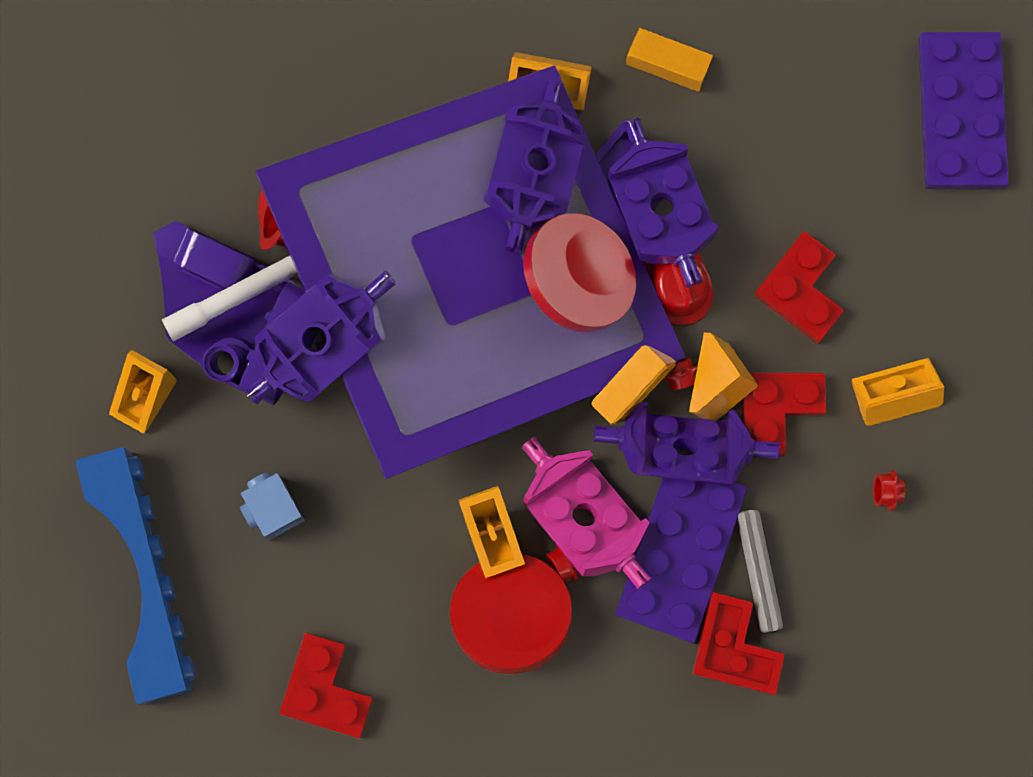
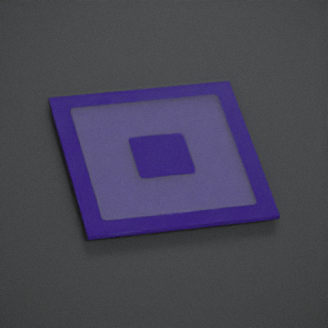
(460, 326)

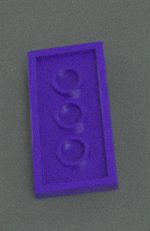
(963, 110)
(681, 555)

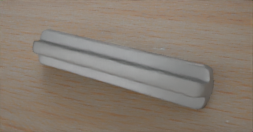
(759, 571)

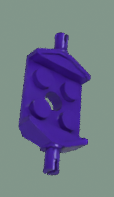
(655, 172)
(517, 190)
(351, 328)
(717, 447)

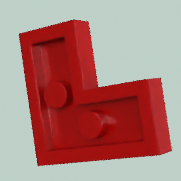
(791, 293)
(779, 397)
(725, 656)
(312, 691)

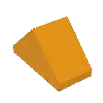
(719, 379)
(141, 391)
(491, 531)

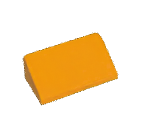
(668, 59)
(573, 75)
(632, 384)
(898, 391)

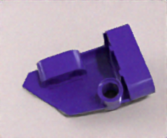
(201, 266)

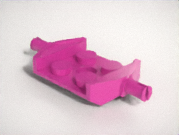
(572, 484)

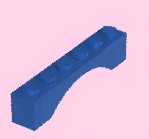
(157, 658)

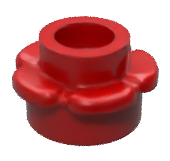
(682, 374)
(888, 490)
(562, 565)

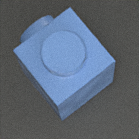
(270, 506)

